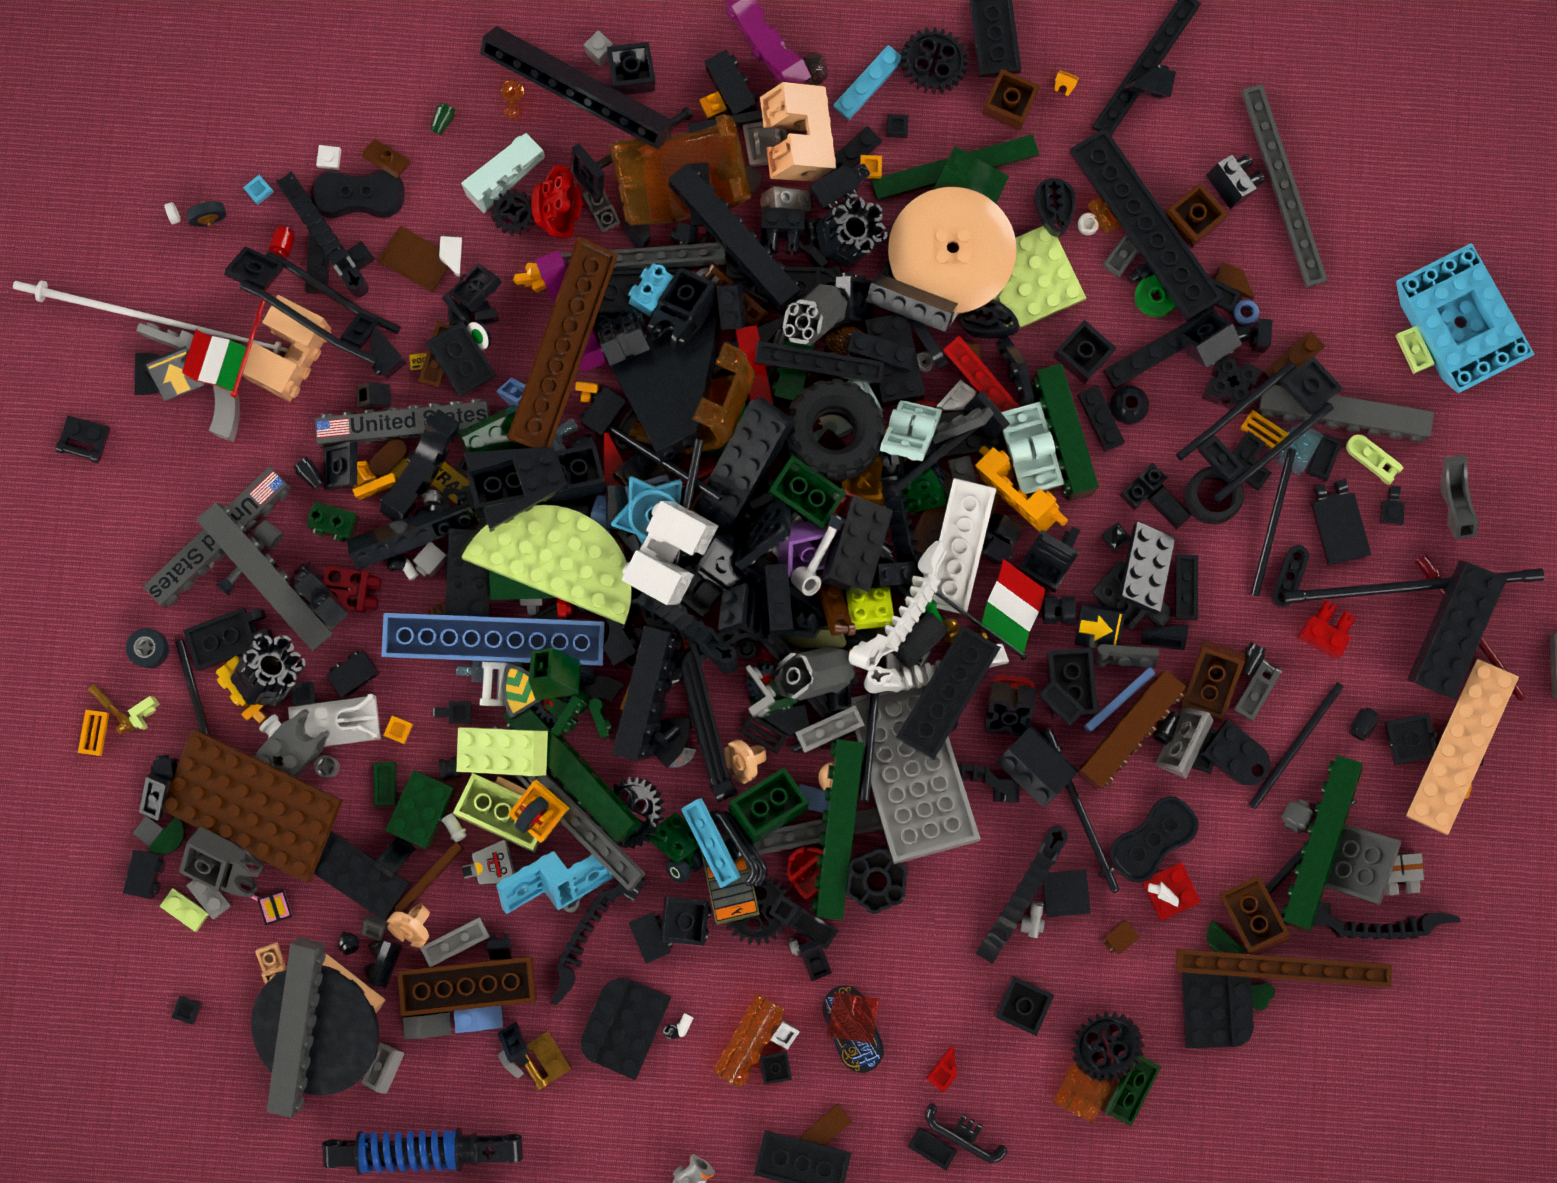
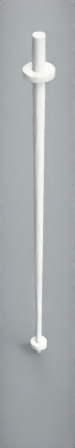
(42, 291)

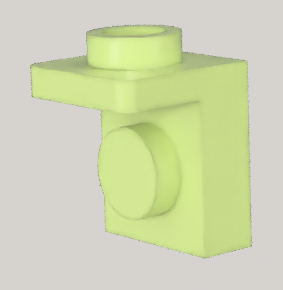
(144, 708)

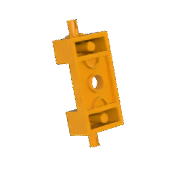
(1038, 510)

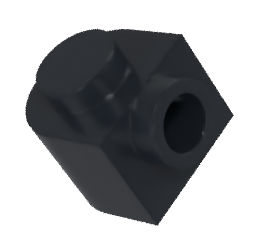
(684, 234)
(164, 767)

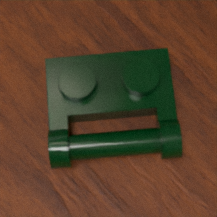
(603, 725)

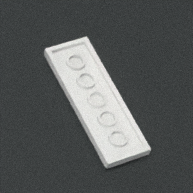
(963, 540)

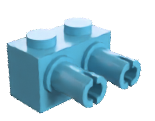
(647, 293)

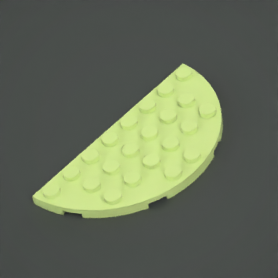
(560, 556)

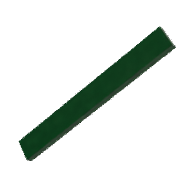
(927, 174)

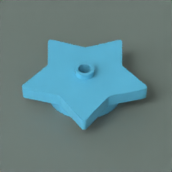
(641, 500)

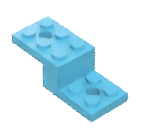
(554, 879)

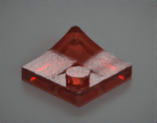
(852, 1017)

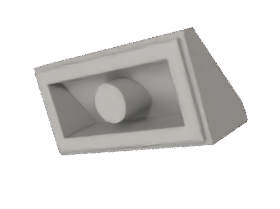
(383, 1068)

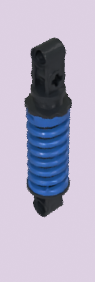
(443, 1152)

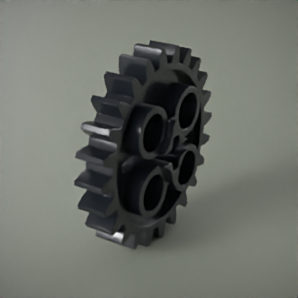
(915, 55)
(640, 793)
(763, 931)
(1088, 1054)

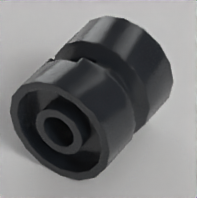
(1066, 613)

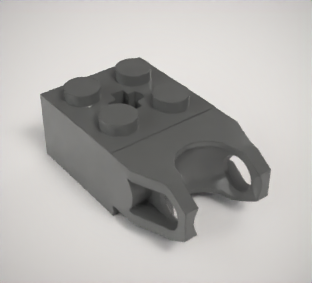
(292, 747)
(219, 863)

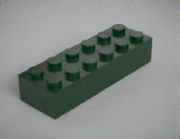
(1063, 424)

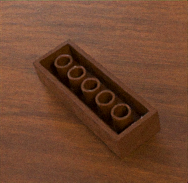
(1131, 729)
(467, 986)

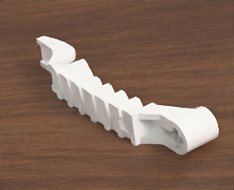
(869, 654)
(895, 681)

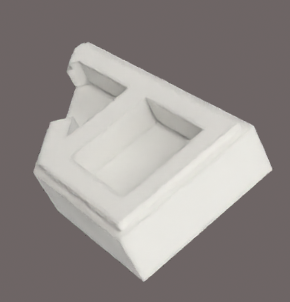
(451, 252)
(957, 397)

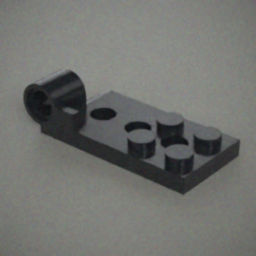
(970, 445)

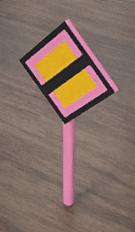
(274, 907)

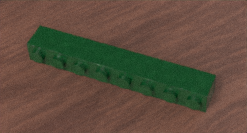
(580, 779)
(839, 829)
(1323, 843)

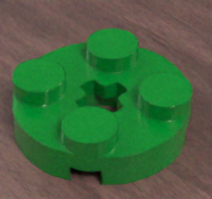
(1145, 301)

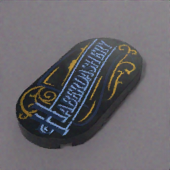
(854, 1054)

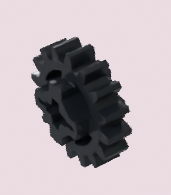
(505, 215)

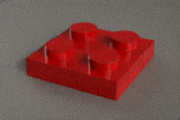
(1179, 883)

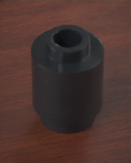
(1364, 724)

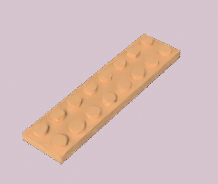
(1462, 747)

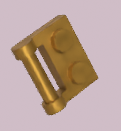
(550, 1058)

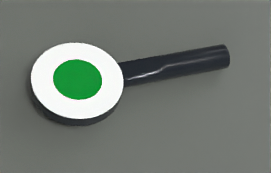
(476, 328)

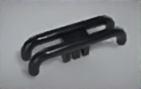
(741, 847)
(964, 1136)

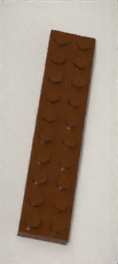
(562, 345)

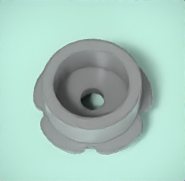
(929, 361)
(432, 497)

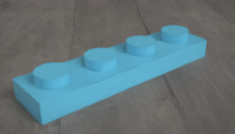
(868, 83)
(711, 843)

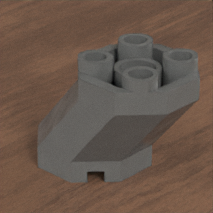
(814, 314)
(814, 673)

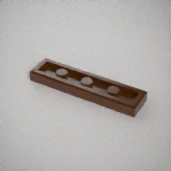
(429, 877)

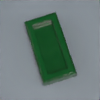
(385, 784)

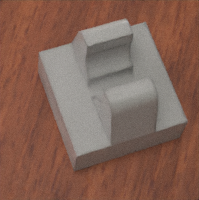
(532, 605)

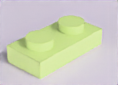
(1415, 349)
(184, 909)

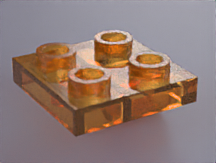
(1082, 1094)

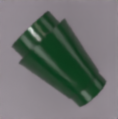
(442, 118)

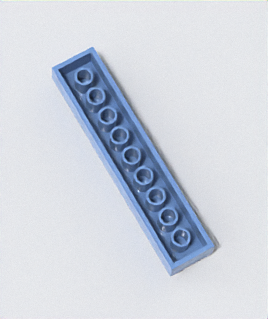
(489, 638)

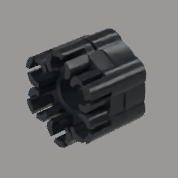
(860, 222)
(272, 658)
(877, 898)

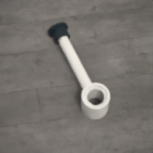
(805, 578)

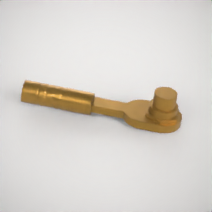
(125, 724)

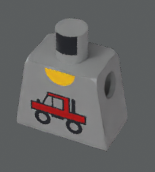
(490, 864)

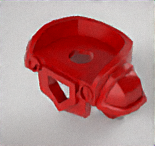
(553, 203)

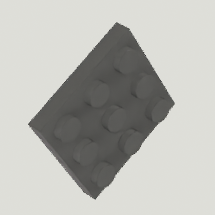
(1363, 864)

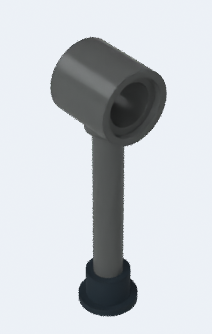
(268, 537)

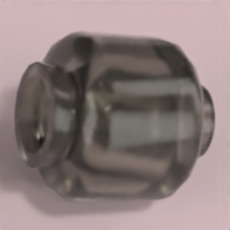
(817, 68)

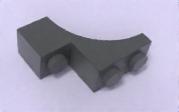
(1455, 491)

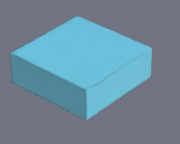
(258, 189)

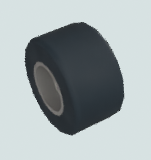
(139, 645)

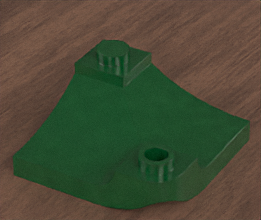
(971, 173)

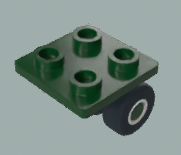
(680, 845)

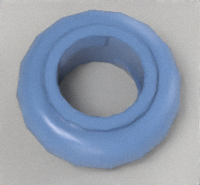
(1249, 304)

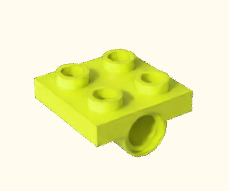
(871, 609)

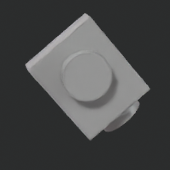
(786, 198)
(761, 707)

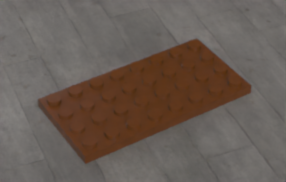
(252, 804)

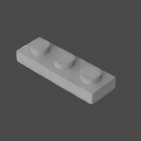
(830, 729)
(455, 942)

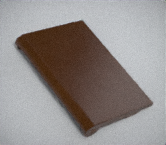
(414, 259)

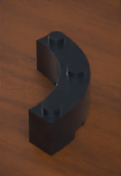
(421, 468)

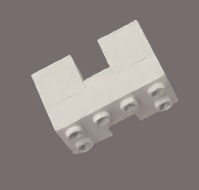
(653, 566)

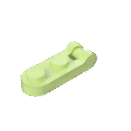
(1373, 458)

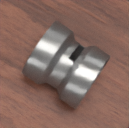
(324, 764)

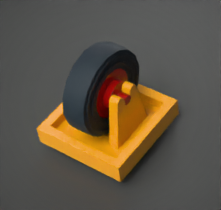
(538, 811)

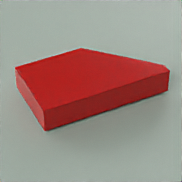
(944, 1071)

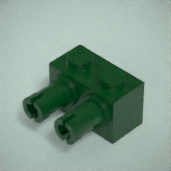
(332, 521)

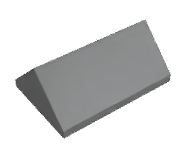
(1188, 738)

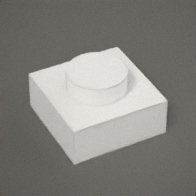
(328, 157)

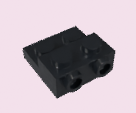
(855, 290)
(685, 921)

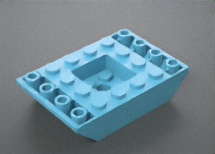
(1462, 289)

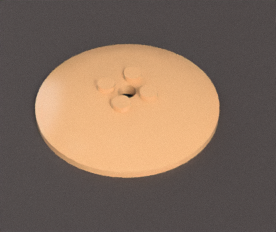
(961, 217)

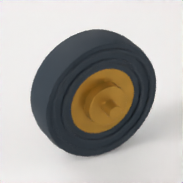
(206, 213)

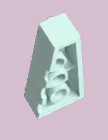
(502, 172)

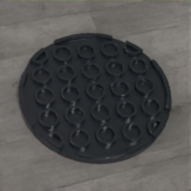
(343, 1033)

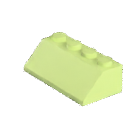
(488, 808)

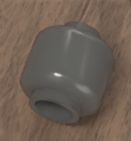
(1297, 816)

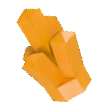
(531, 278)

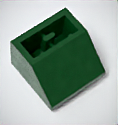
(553, 674)

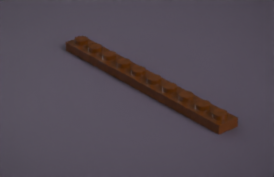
(1283, 968)

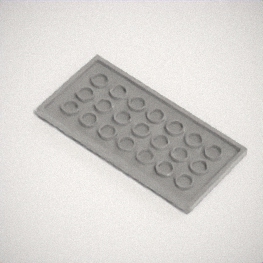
(916, 797)

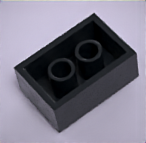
(1075, 674)

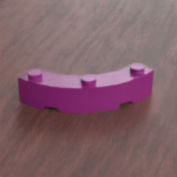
(766, 42)
(552, 269)

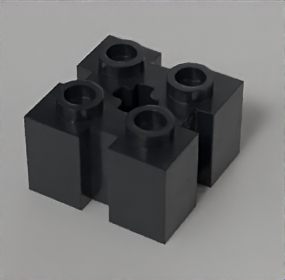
(622, 336)
(1219, 388)
(1009, 709)

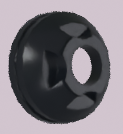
(1122, 412)

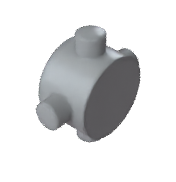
(794, 946)

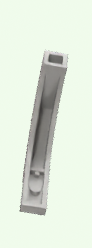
(227, 408)

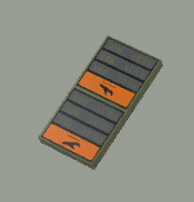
(734, 900)

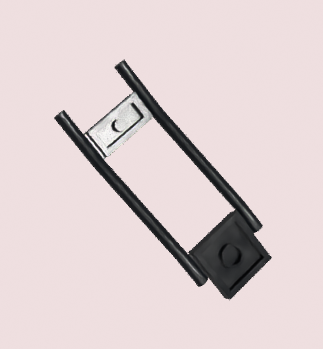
(259, 271)
(1309, 385)

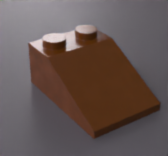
(1213, 678)
(1255, 916)

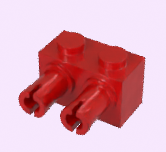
(1325, 637)

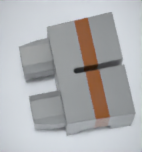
(1406, 869)

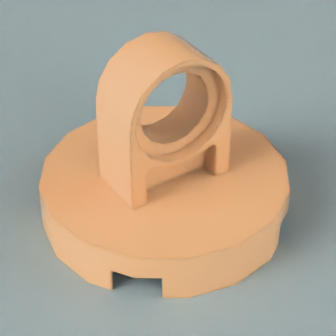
(744, 760)
(410, 925)

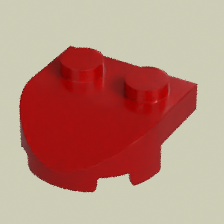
(803, 869)

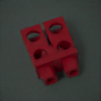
(356, 588)

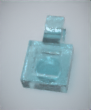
(475, 671)

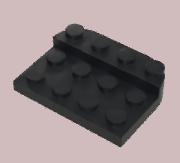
(1216, 1010)
(623, 1026)

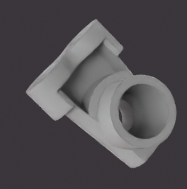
(1033, 923)

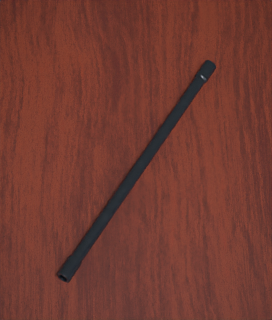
(1301, 596)

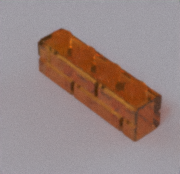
(748, 1041)

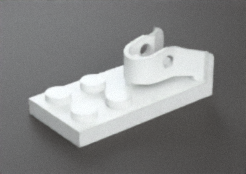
(345, 720)

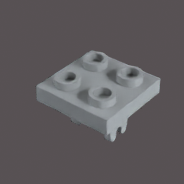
(758, 139)

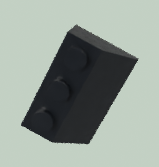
(1037, 766)

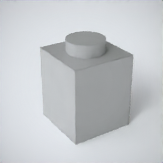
(597, 48)
(430, 560)

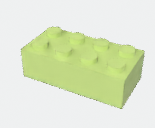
(502, 751)

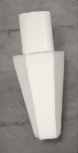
(1164, 893)

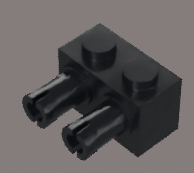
(1232, 181)
(783, 224)

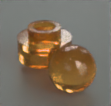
(512, 110)

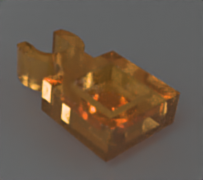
(1103, 216)

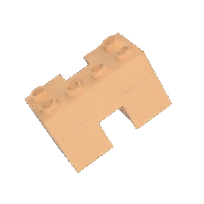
(805, 110)
(285, 374)

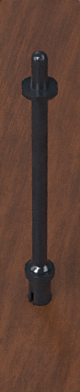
(1106, 869)

